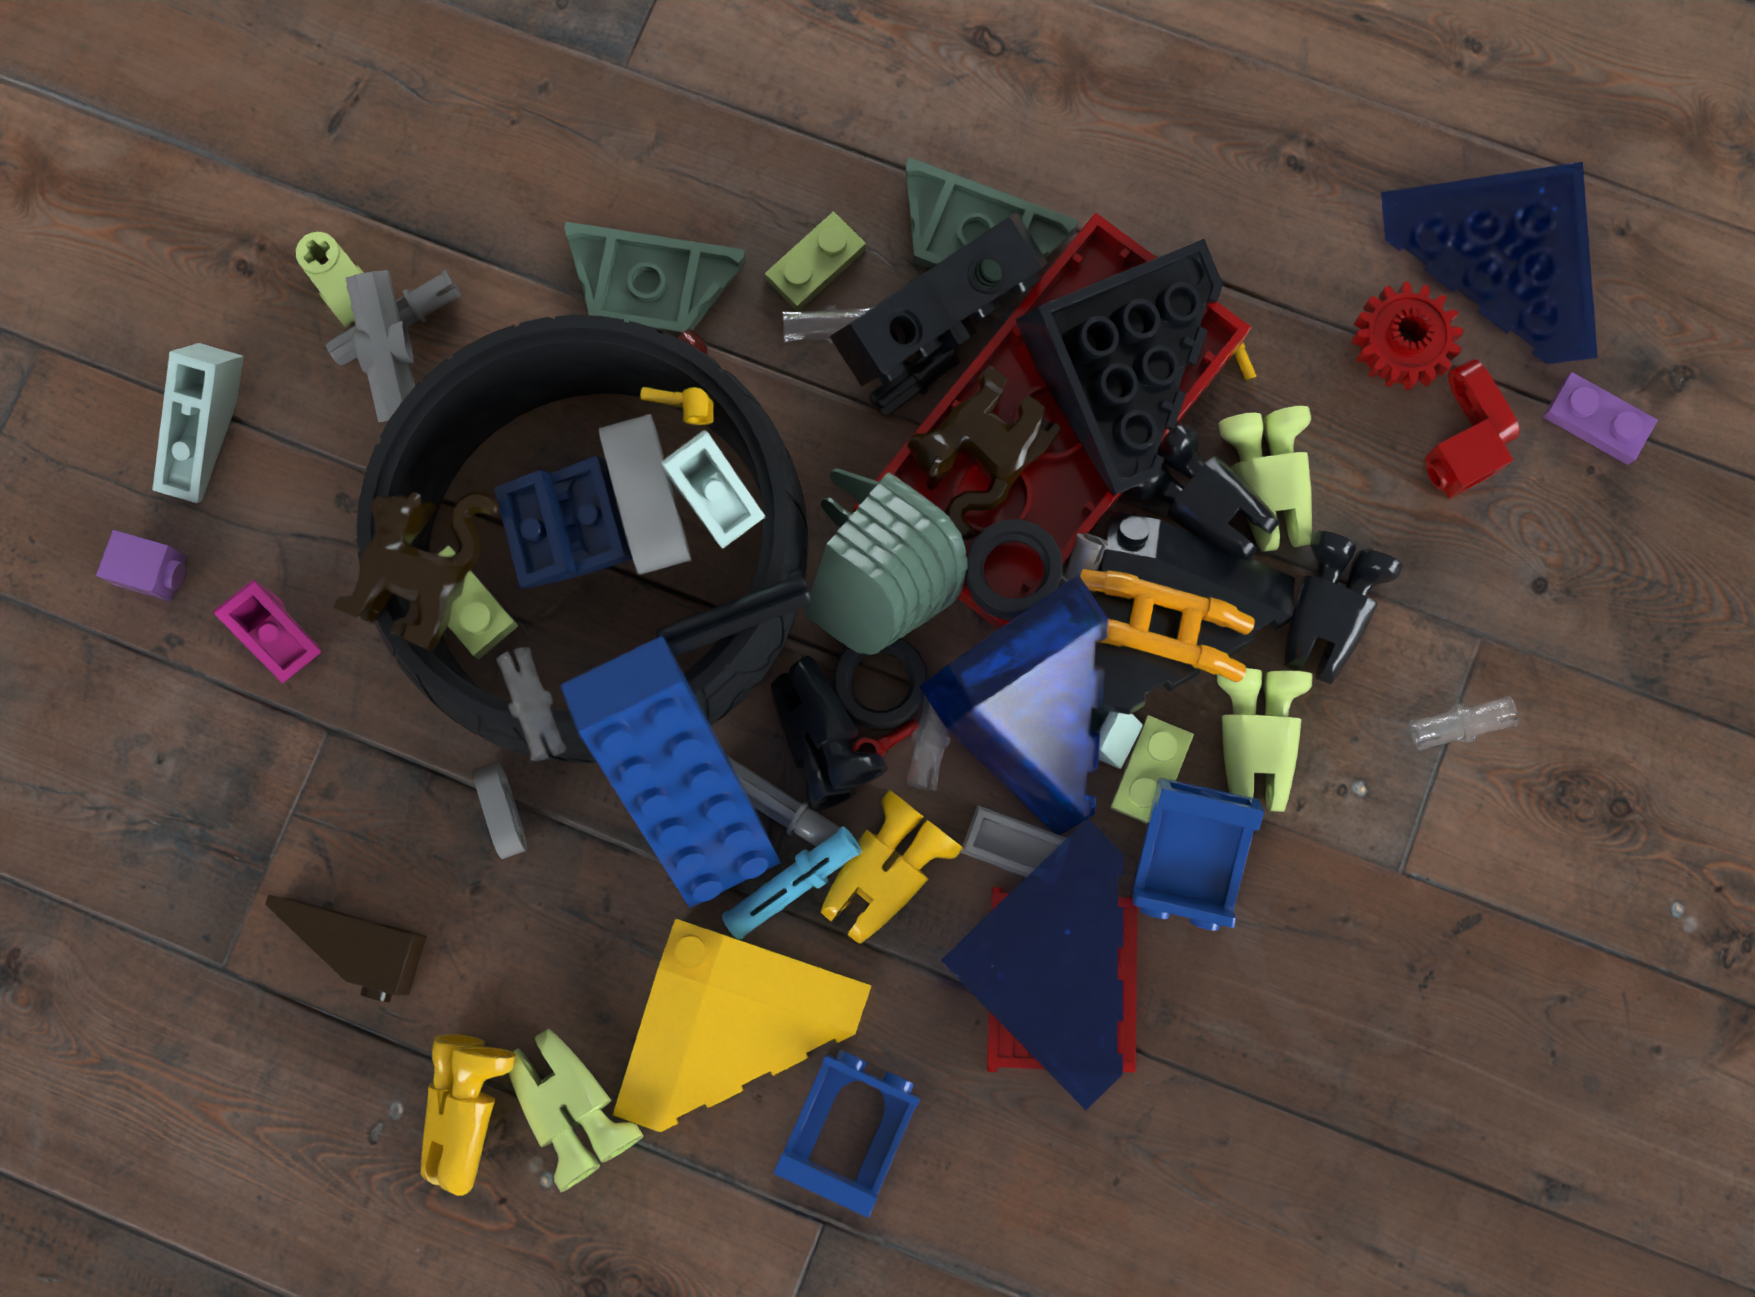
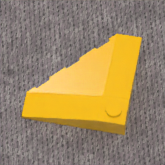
(725, 1018)

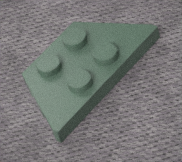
(955, 210)
(650, 276)

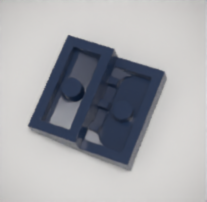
(563, 523)

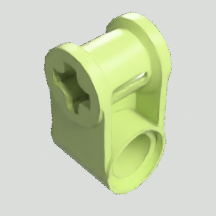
(330, 276)

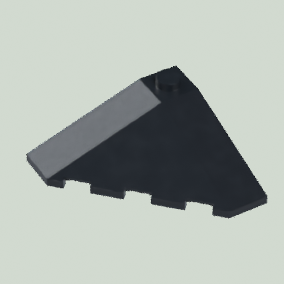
(1120, 356)
(1189, 564)

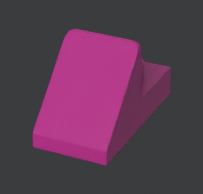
(268, 630)

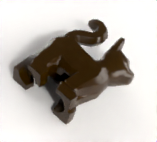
(988, 442)
(419, 576)

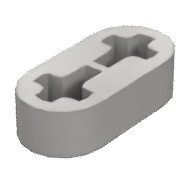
(500, 810)

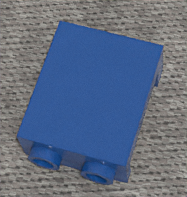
(1194, 853)

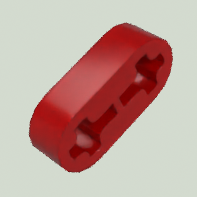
(1482, 399)

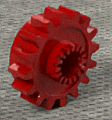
(1420, 317)

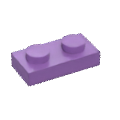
(1600, 418)

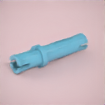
(837, 850)

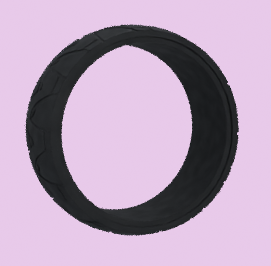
(547, 362)

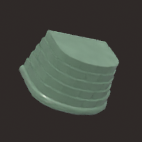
(886, 564)

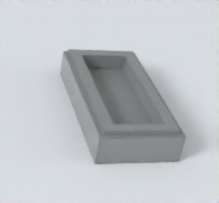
(1008, 842)

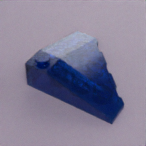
(1511, 248)
(1028, 703)
(1052, 963)

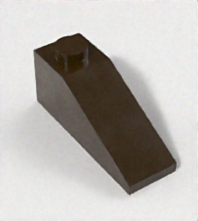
(358, 949)

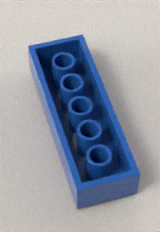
(670, 771)

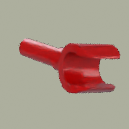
(887, 741)

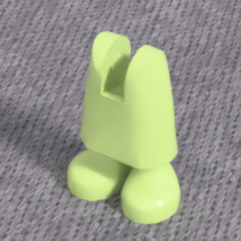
(1280, 478)
(1259, 741)
(562, 1103)

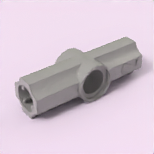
(381, 340)

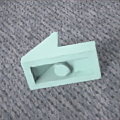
(712, 489)

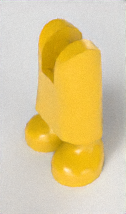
(883, 874)
(458, 1109)

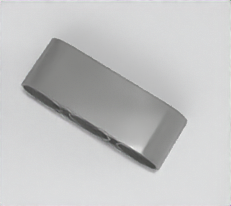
(644, 494)

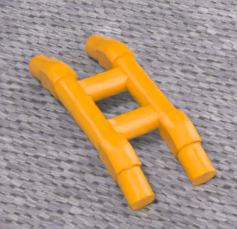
(1193, 609)

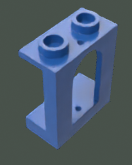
(899, 1106)

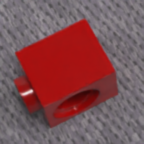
(1467, 459)

